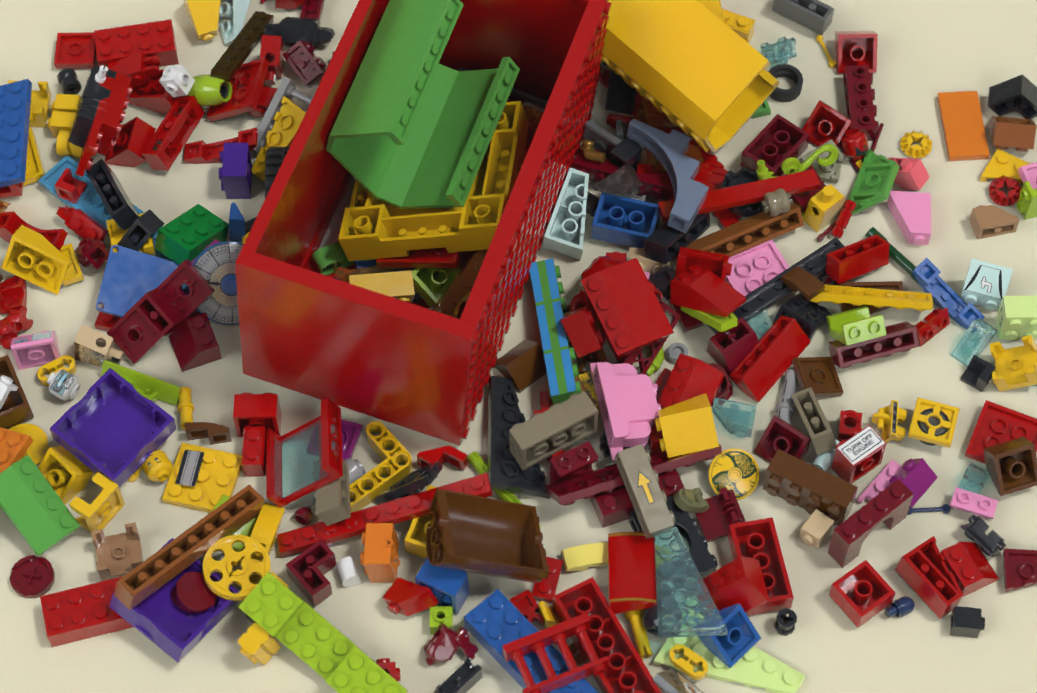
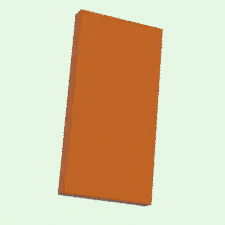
(963, 125)

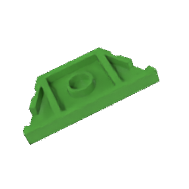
(873, 181)

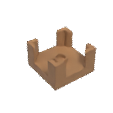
(118, 552)

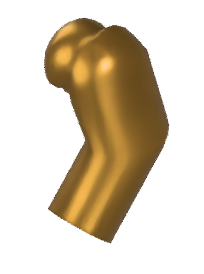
(589, 152)

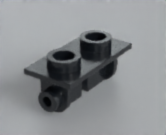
(976, 532)

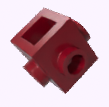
(92, 253)

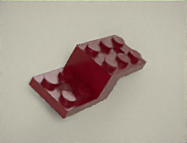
(160, 311)

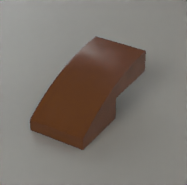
(804, 282)
(215, 432)

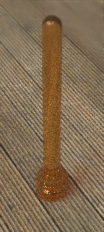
(343, 273)

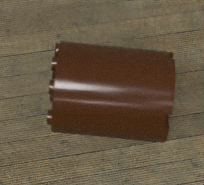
(486, 537)

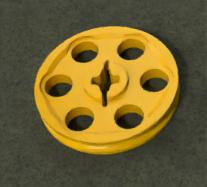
(234, 558)

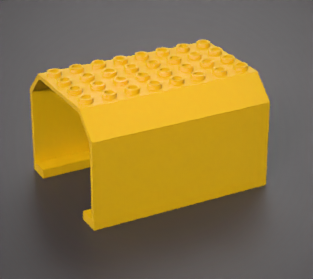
(687, 66)

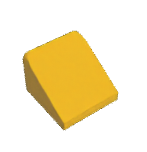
(548, 613)

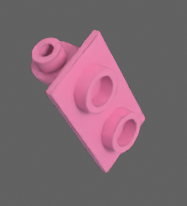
(973, 502)

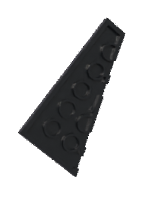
(502, 466)

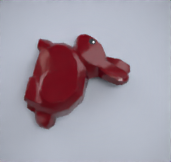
(446, 642)

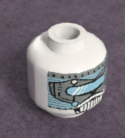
(63, 385)

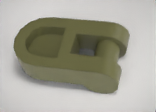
(690, 500)

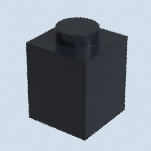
(966, 622)

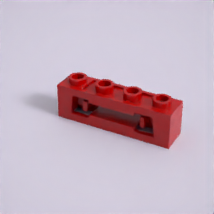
(173, 133)

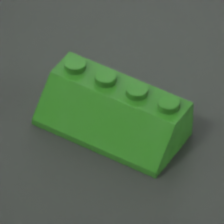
(34, 506)

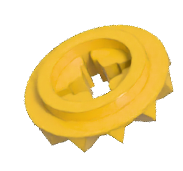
(916, 151)

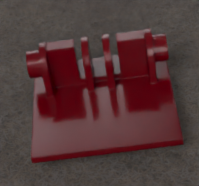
(721, 513)

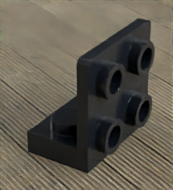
(806, 313)

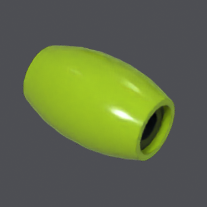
(210, 90)

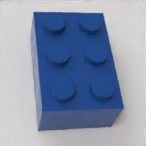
(624, 220)

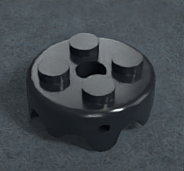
(743, 176)

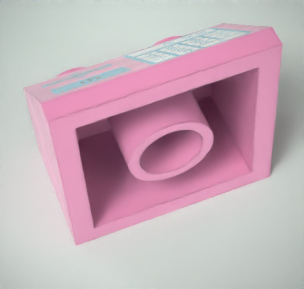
(35, 349)

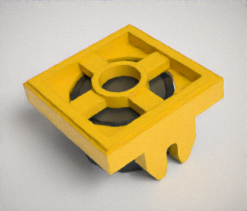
(934, 424)

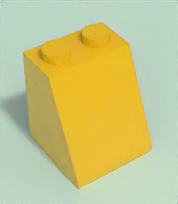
(687, 427)

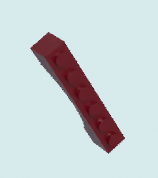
(654, 185)

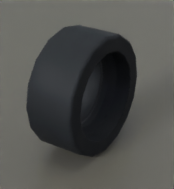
(794, 74)

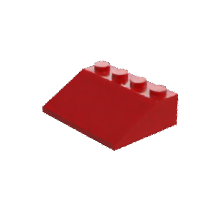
(626, 307)

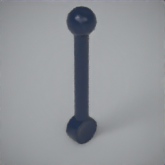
(945, 509)

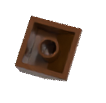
(1012, 465)

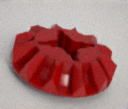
(999, 197)

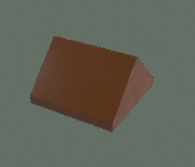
(523, 364)

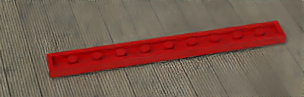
(389, 512)

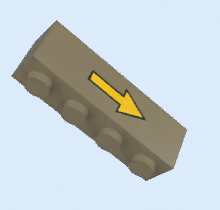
(644, 491)

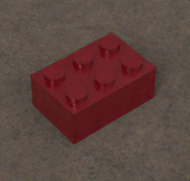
(774, 145)

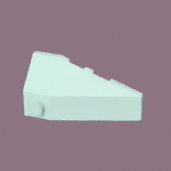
(232, 18)

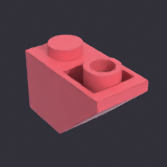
(911, 173)

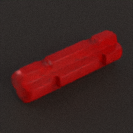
(843, 218)

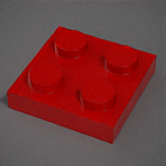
(75, 50)

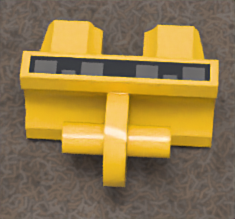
(887, 420)

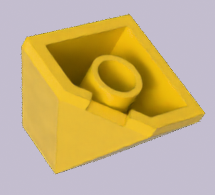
(204, 17)

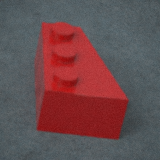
(930, 578)

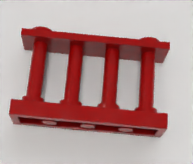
(556, 635)

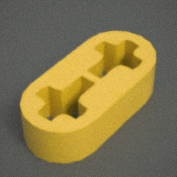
(55, 366)
(684, 665)

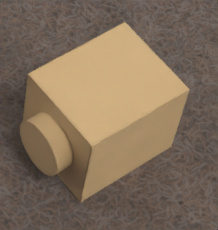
(816, 529)

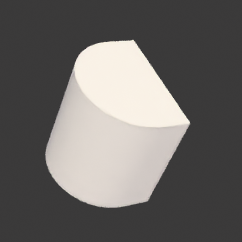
(348, 572)

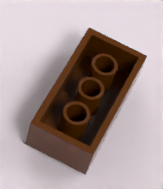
(809, 487)

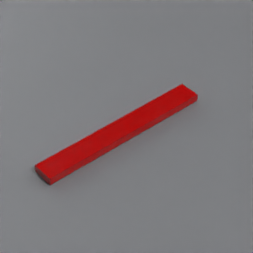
(750, 192)

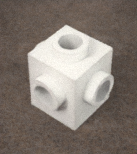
(177, 80)

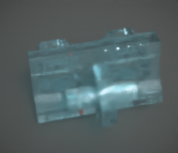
(779, 51)

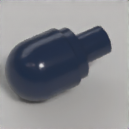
(900, 607)

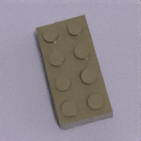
(553, 430)

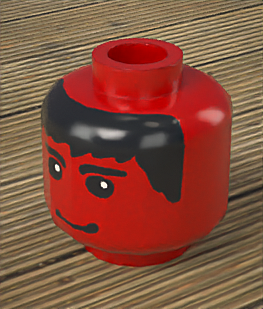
(854, 144)

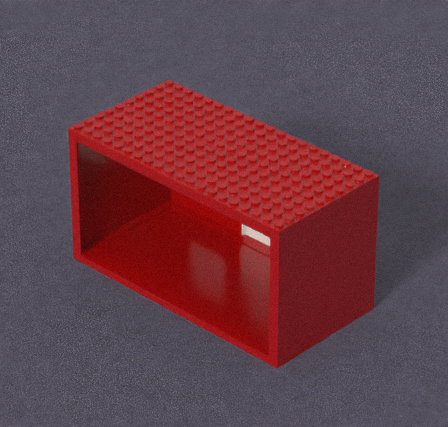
(373, 348)

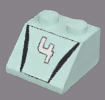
(985, 284)

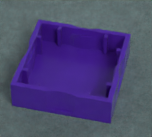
(113, 428)
(169, 625)

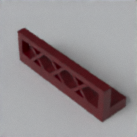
(631, 358)

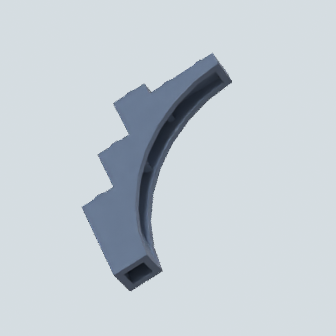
(671, 152)

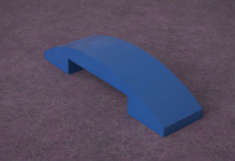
(943, 296)

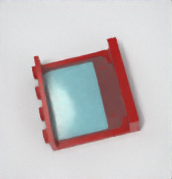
(304, 457)

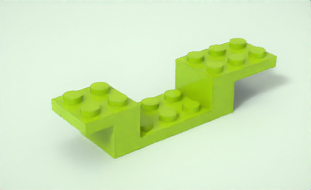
(315, 640)

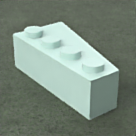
(567, 222)

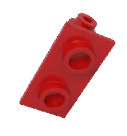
(936, 322)

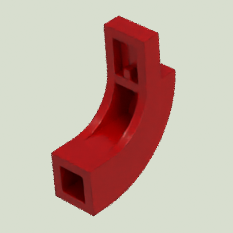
(11, 222)

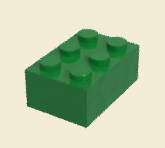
(190, 234)

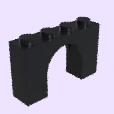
(688, 529)

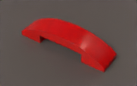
(203, 153)

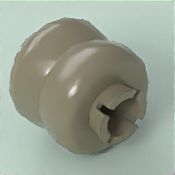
(777, 202)

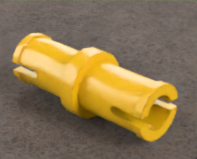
(185, 406)

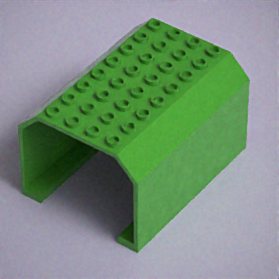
(412, 124)

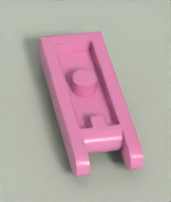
(880, 481)

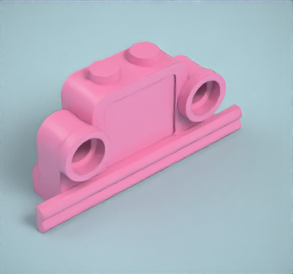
(625, 404)

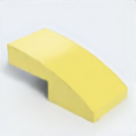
(585, 556)

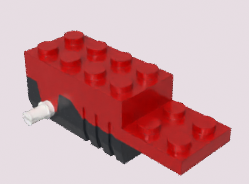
(100, 114)

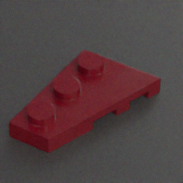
(1019, 568)

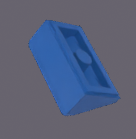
(236, 224)

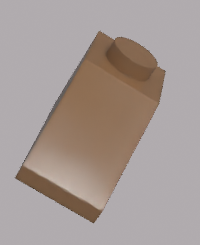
(992, 221)

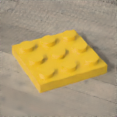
(216, 478)

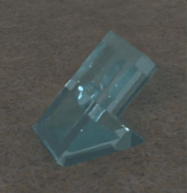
(974, 478)

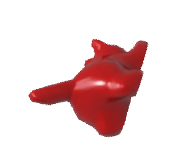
(12, 325)

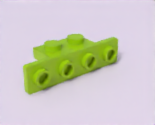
(146, 385)

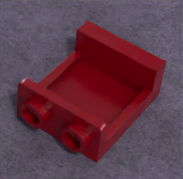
(572, 462)

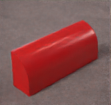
(770, 358)

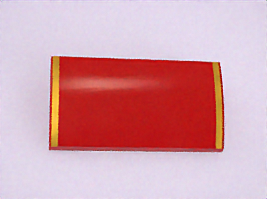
(631, 571)

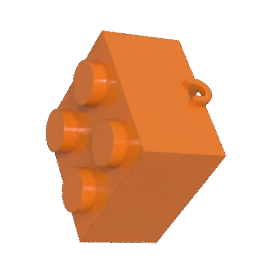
(380, 552)

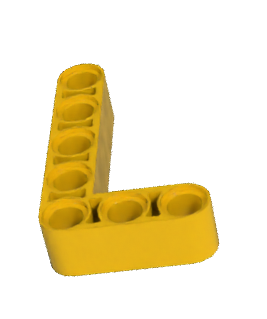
(388, 466)

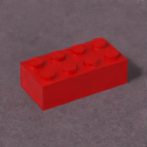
(149, 38)
(760, 542)
(81, 613)

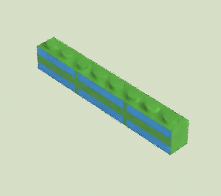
(555, 341)

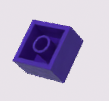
(236, 171)

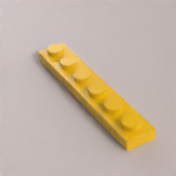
(876, 297)

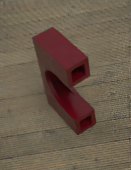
(887, 507)

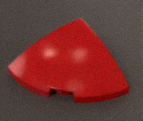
(12, 294)

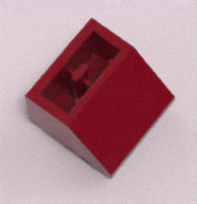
(732, 346)

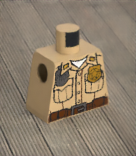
(95, 347)

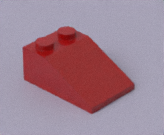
(152, 96)
(704, 292)

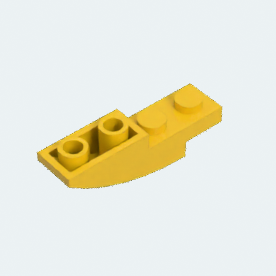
(265, 532)

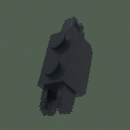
(296, 29)

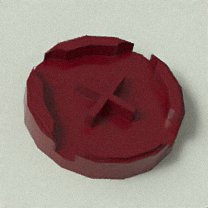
(32, 576)

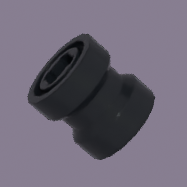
(69, 82)

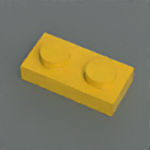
(73, 272)

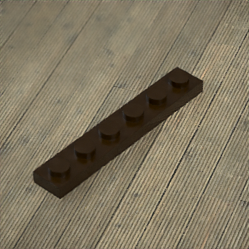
(241, 46)

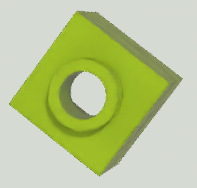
(437, 612)

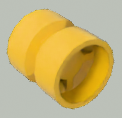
(64, 147)

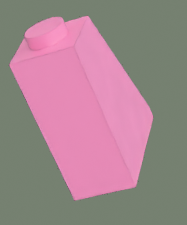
(912, 215)

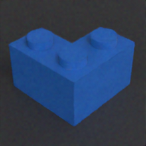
(446, 584)

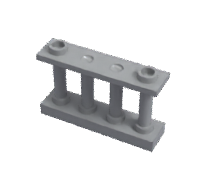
(286, 89)

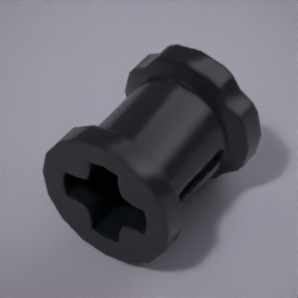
(781, 617)

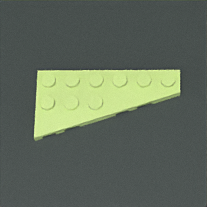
(753, 669)

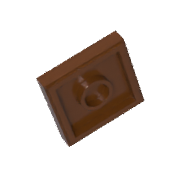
(819, 375)

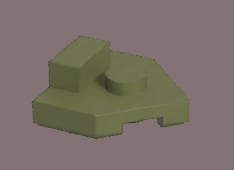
(828, 173)

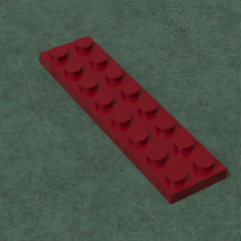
(609, 477)

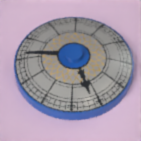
(219, 270)

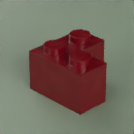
(308, 572)

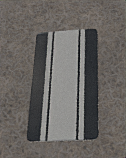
(190, 468)

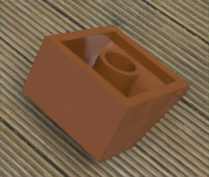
(1013, 133)

